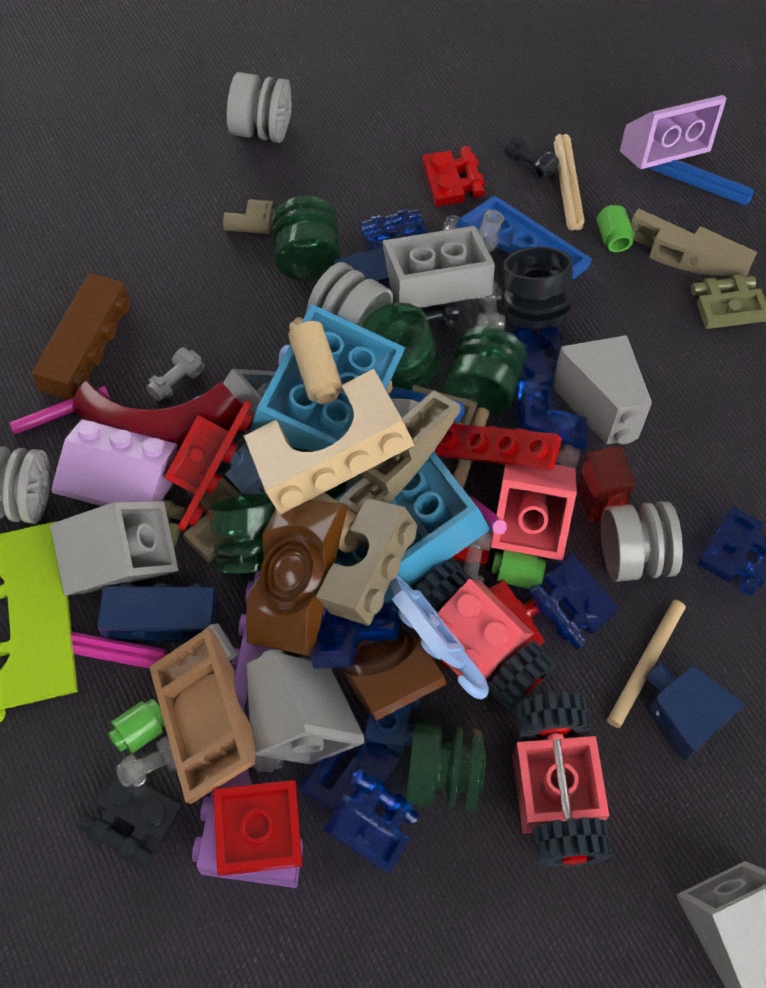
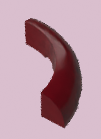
(168, 424)

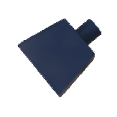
(690, 707)

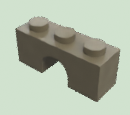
(360, 589)

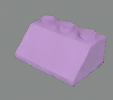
(673, 132)
(112, 465)

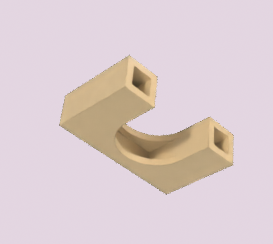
(298, 476)

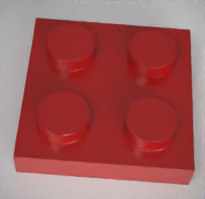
(257, 828)

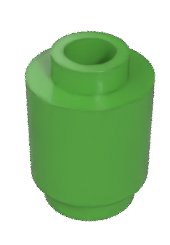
(615, 228)
(518, 568)
(137, 726)

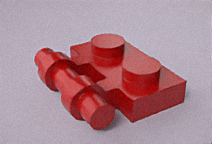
(444, 179)

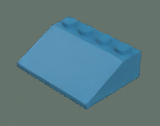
(315, 424)
(444, 520)

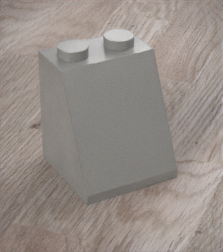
(605, 387)
(113, 546)
(298, 710)
(731, 923)

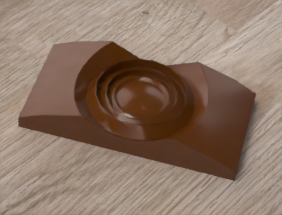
(296, 561)
(392, 673)

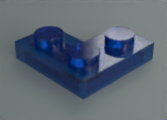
(539, 415)
(340, 637)

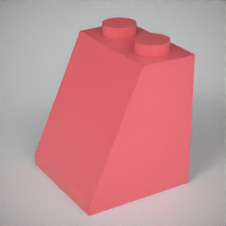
(536, 510)

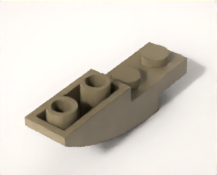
(697, 253)

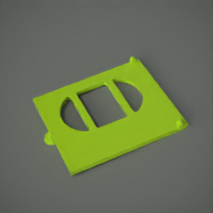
(39, 620)

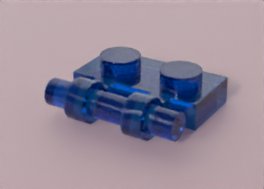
(394, 226)
(538, 367)
(730, 546)
(580, 594)
(365, 831)

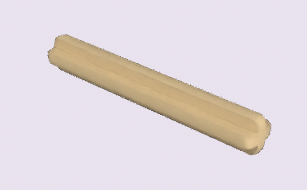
(569, 182)

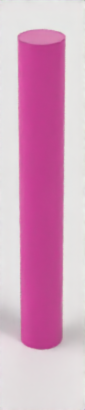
(45, 415)
(494, 522)

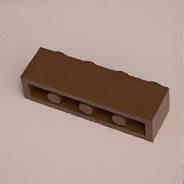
(81, 336)

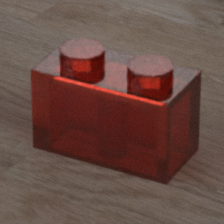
(605, 481)

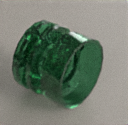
(305, 237)
(409, 328)
(486, 368)
(243, 522)
(445, 766)

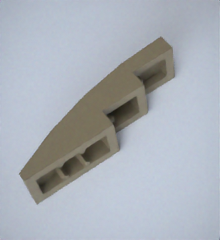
(427, 426)

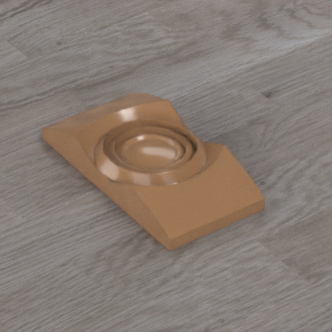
(203, 715)

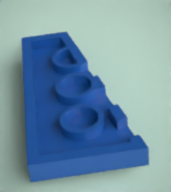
(522, 232)

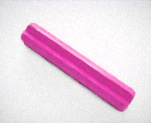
(116, 650)

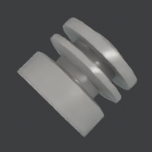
(258, 107)
(348, 294)
(24, 484)
(641, 541)

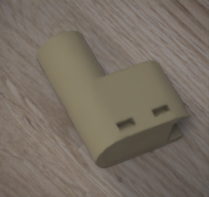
(256, 220)

